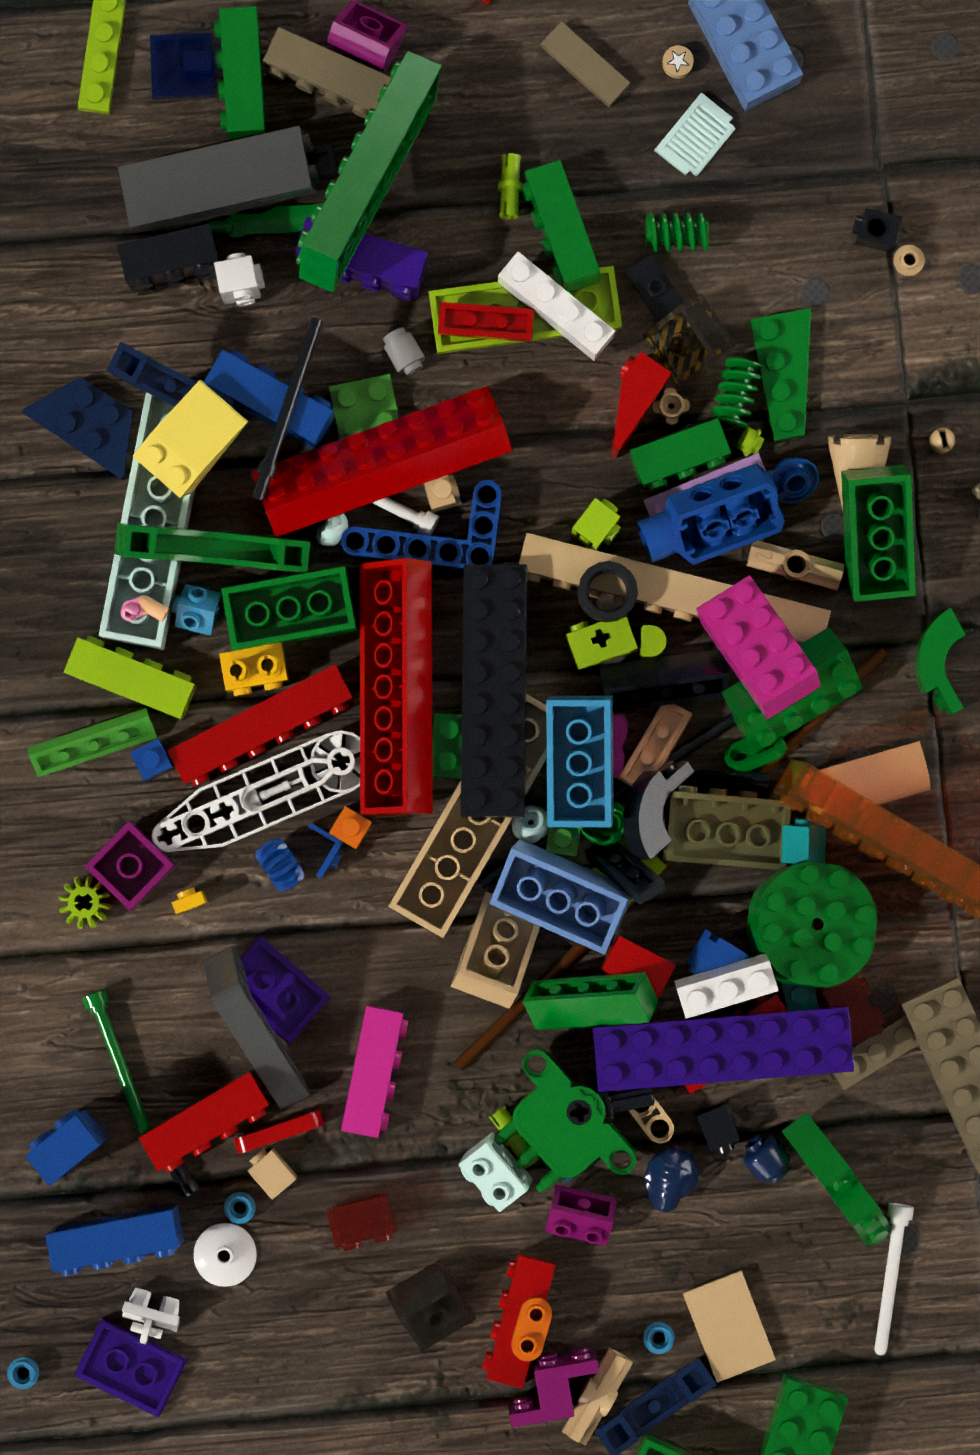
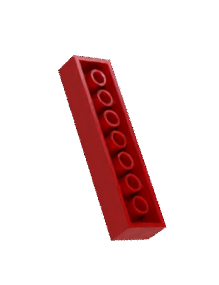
(385, 461)
(396, 688)

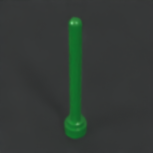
(97, 1005)

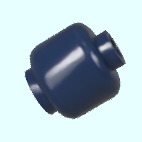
(766, 1158)

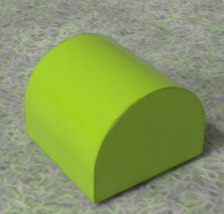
(651, 641)

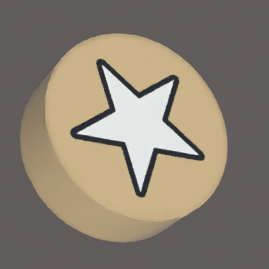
(678, 62)

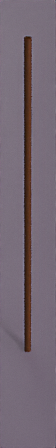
(578, 949)

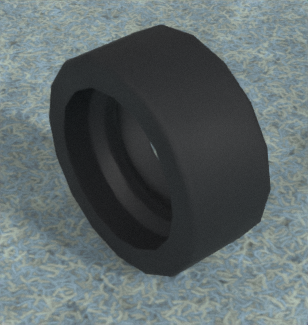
(604, 568)

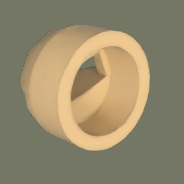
(936, 442)

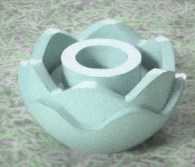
(332, 530)
(534, 832)

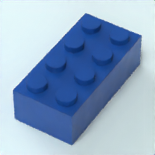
(262, 397)
(114, 1238)

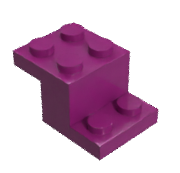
(553, 1387)

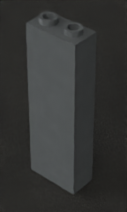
(218, 179)

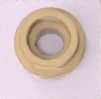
(902, 267)

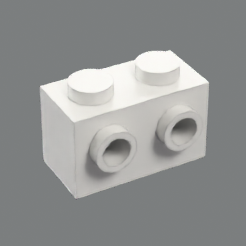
(239, 279)

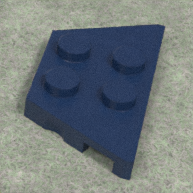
(87, 422)

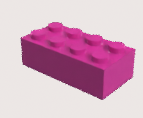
(758, 647)

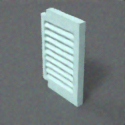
(696, 136)

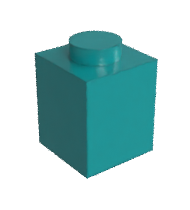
(803, 842)

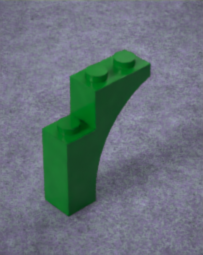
(837, 1180)

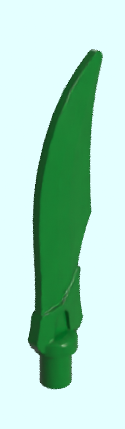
(274, 221)

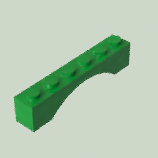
(211, 547)

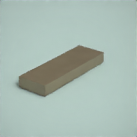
(585, 64)

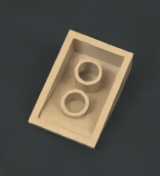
(495, 955)

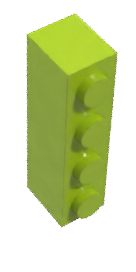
(131, 678)

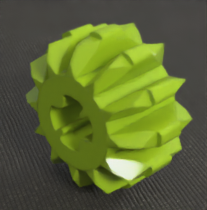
(97, 900)

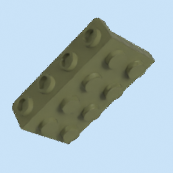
(725, 828)

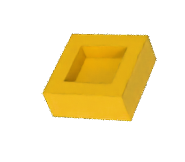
(188, 900)

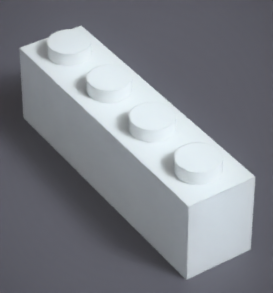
(556, 306)

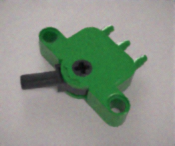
(560, 1136)

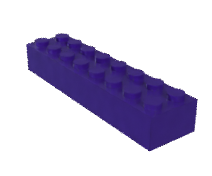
(723, 1048)

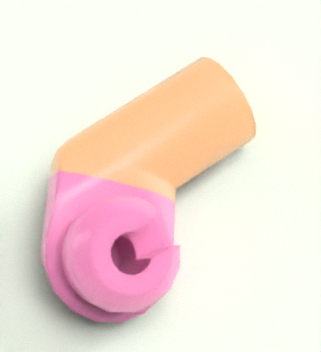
(142, 606)

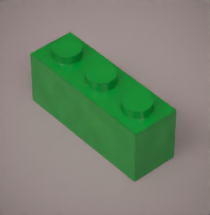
(680, 454)

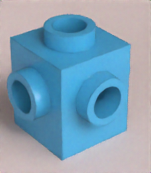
(196, 609)

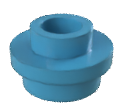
(235, 1217)
(665, 1345)
(16, 1380)

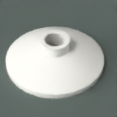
(235, 1241)

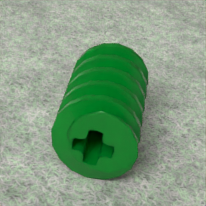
(676, 231)
(736, 391)

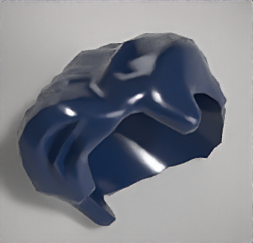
(670, 1178)

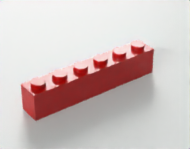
(260, 725)

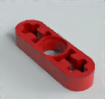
(278, 1131)

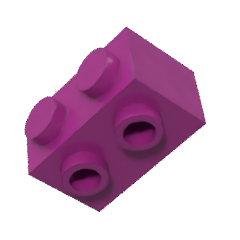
(581, 1215)

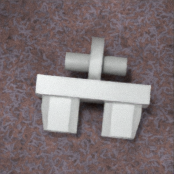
(137, 1310)

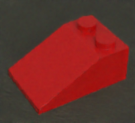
(640, 387)

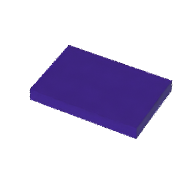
(281, 990)
(130, 1369)

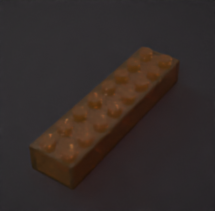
(881, 834)

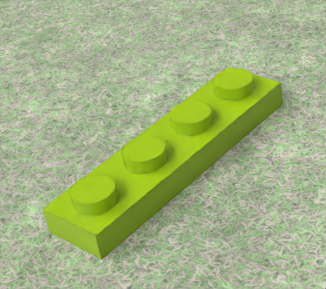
(101, 56)

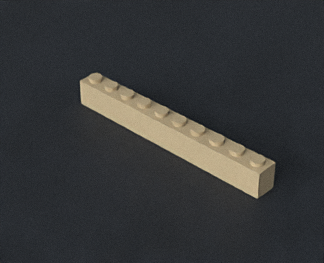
(656, 586)

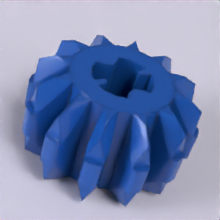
(279, 864)

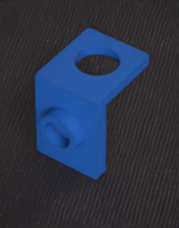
(334, 855)

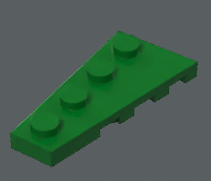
(783, 351)

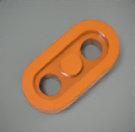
(531, 1329)

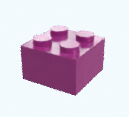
(130, 866)

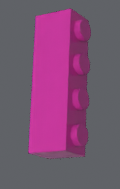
(373, 1070)

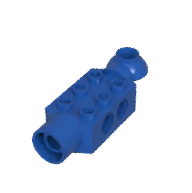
(727, 511)

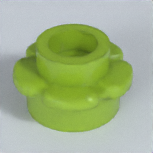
(750, 441)

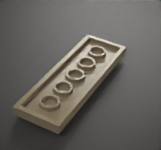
(951, 1046)

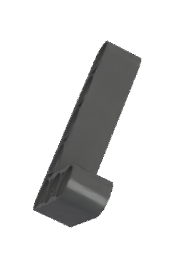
(251, 1029)

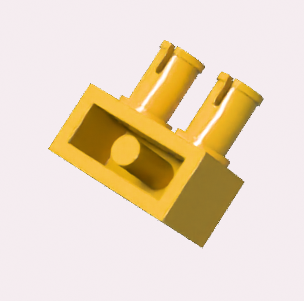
(254, 668)

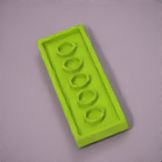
(599, 298)

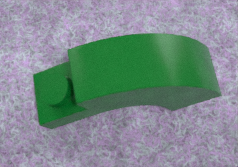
(931, 657)

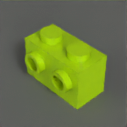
(597, 524)

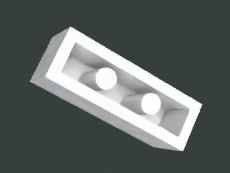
(726, 986)

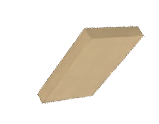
(728, 1326)

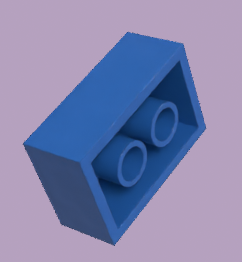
(60, 1151)

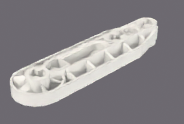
(247, 801)

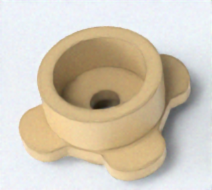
(680, 405)

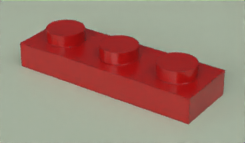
(485, 321)

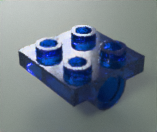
(182, 66)

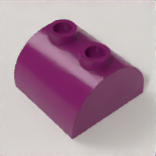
(366, 35)

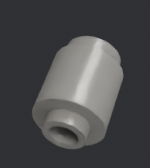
(403, 351)

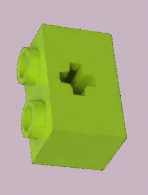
(588, 654)

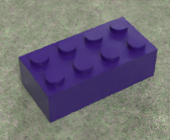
(384, 266)

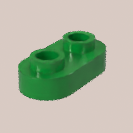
(743, 758)

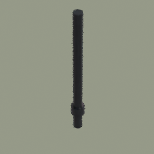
(268, 468)

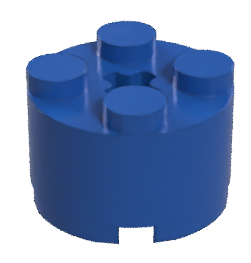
(713, 954)

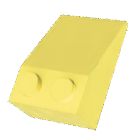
(190, 439)

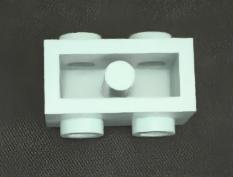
(495, 1173)

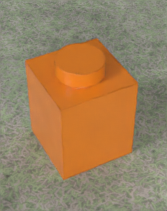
(350, 827)

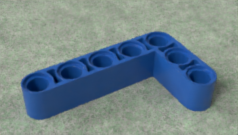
(433, 543)

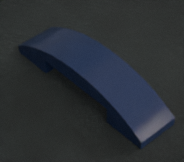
(152, 376)
(654, 1406)

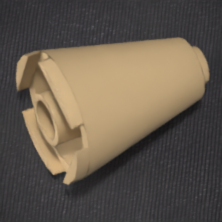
(857, 452)

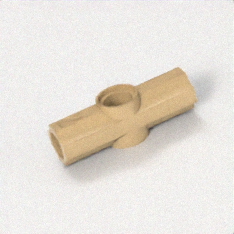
(815, 569)
(597, 1396)

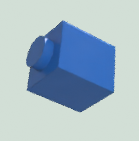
(152, 760)

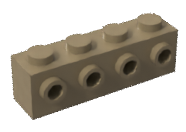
(324, 72)

